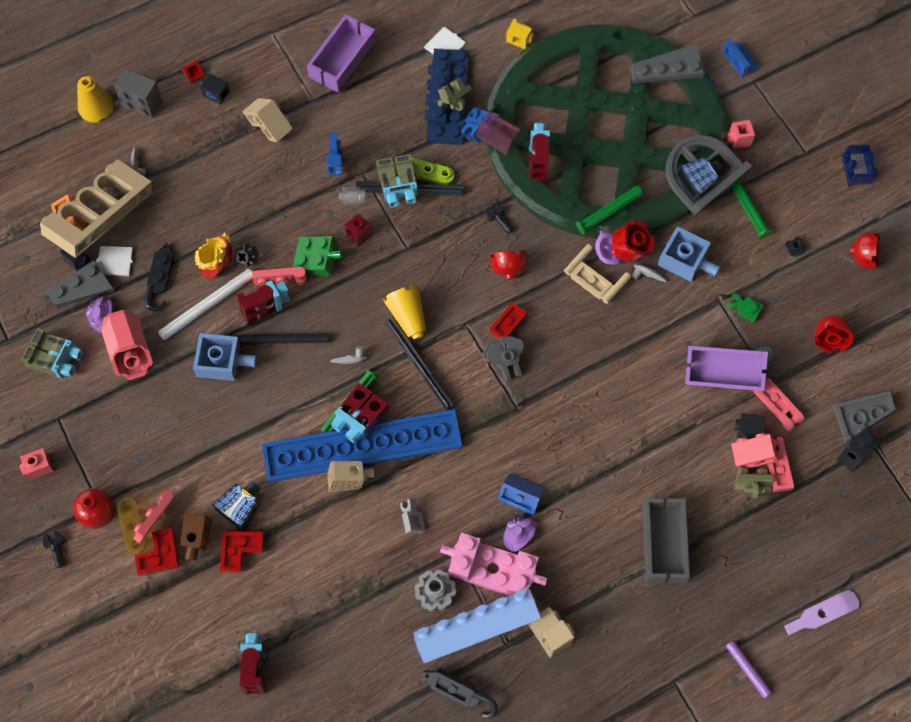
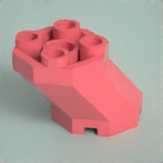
(126, 344)

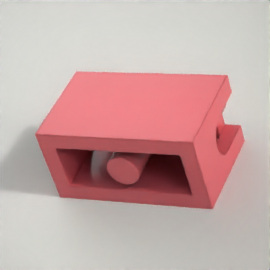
(754, 451)

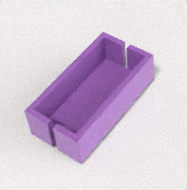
(341, 53)
(726, 368)

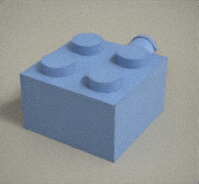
(686, 255)
(219, 357)

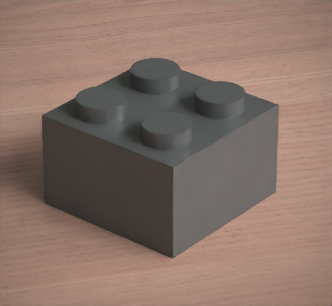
(138, 93)

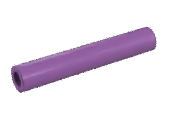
(748, 669)

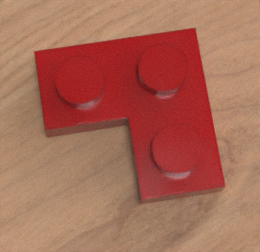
(234, 545)
(164, 556)

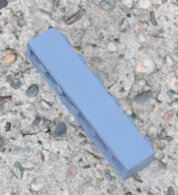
(476, 625)

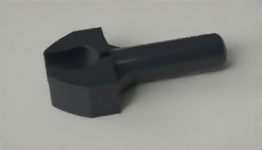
(498, 217)
(54, 547)

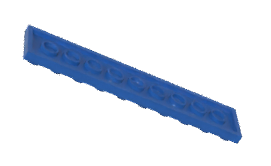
(384, 443)

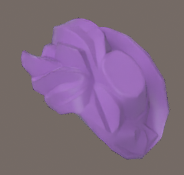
(604, 248)
(98, 311)
(519, 532)

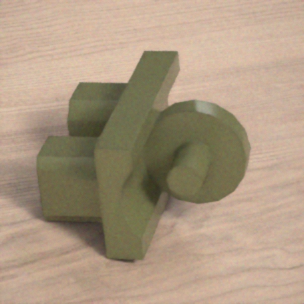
(454, 97)
(753, 483)

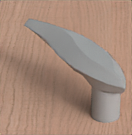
(134, 163)
(647, 272)
(351, 359)

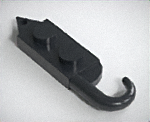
(158, 276)
(459, 690)

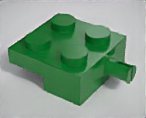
(317, 255)

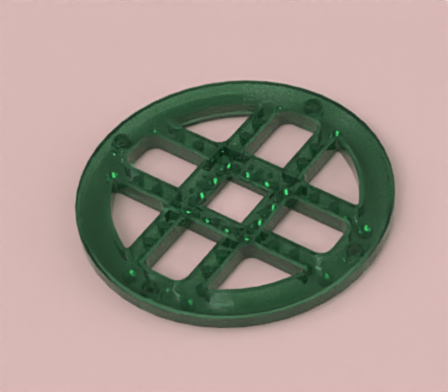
(575, 148)

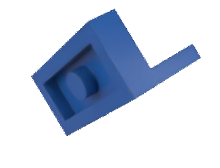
(739, 58)
(520, 494)

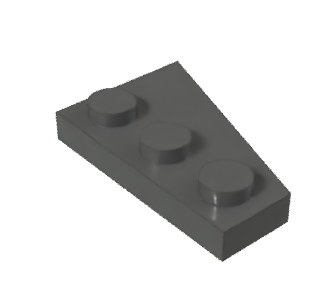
(82, 284)
(862, 413)

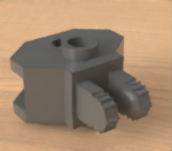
(506, 356)

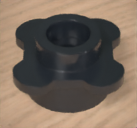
(793, 251)

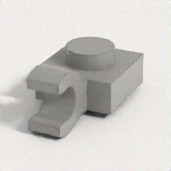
(412, 519)

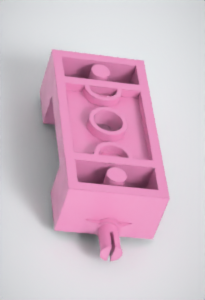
(472, 558)

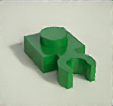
(747, 309)

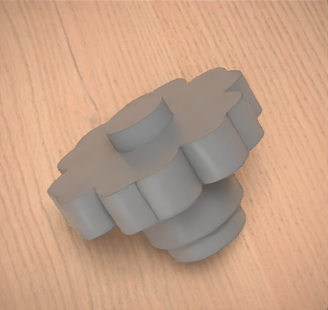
(435, 590)

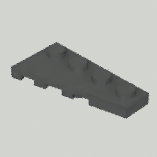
(674, 65)

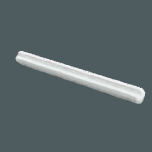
(205, 304)

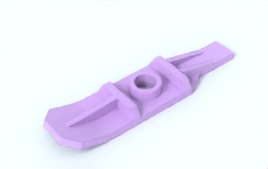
(832, 607)

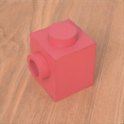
(741, 134)
(36, 464)

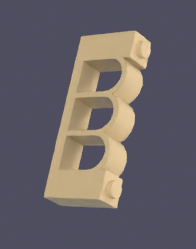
(76, 241)

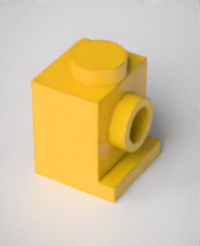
(519, 34)

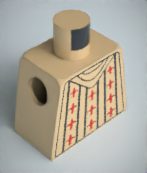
(347, 475)

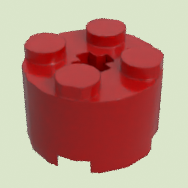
(632, 241)

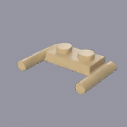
(591, 279)

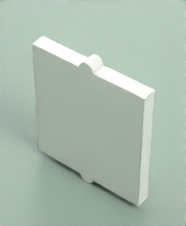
(445, 40)
(115, 260)

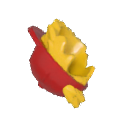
(214, 255)

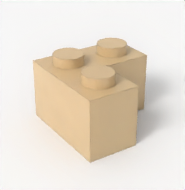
(268, 117)
(552, 632)

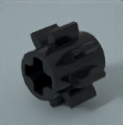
(247, 255)

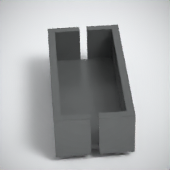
(665, 541)

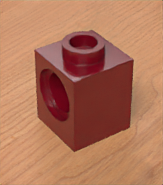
(358, 229)

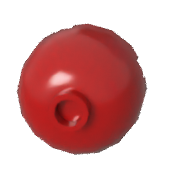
(866, 250)
(509, 263)
(833, 333)
(93, 508)

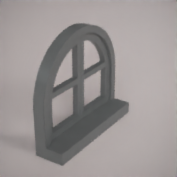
(738, 170)

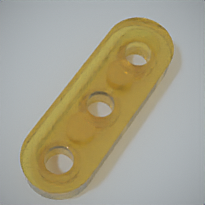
(127, 519)

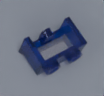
(859, 165)

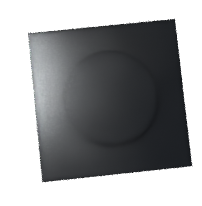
(214, 88)
(78, 262)
(749, 425)

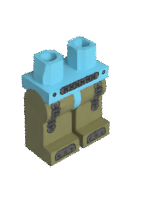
(397, 187)
(51, 354)

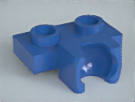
(472, 124)
(334, 160)

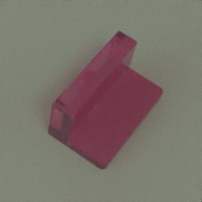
(497, 132)

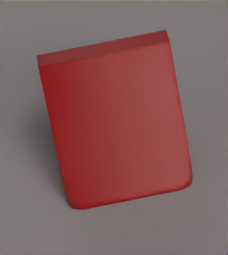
(193, 71)

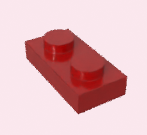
(508, 321)

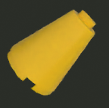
(93, 100)
(408, 310)

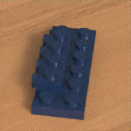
(443, 122)

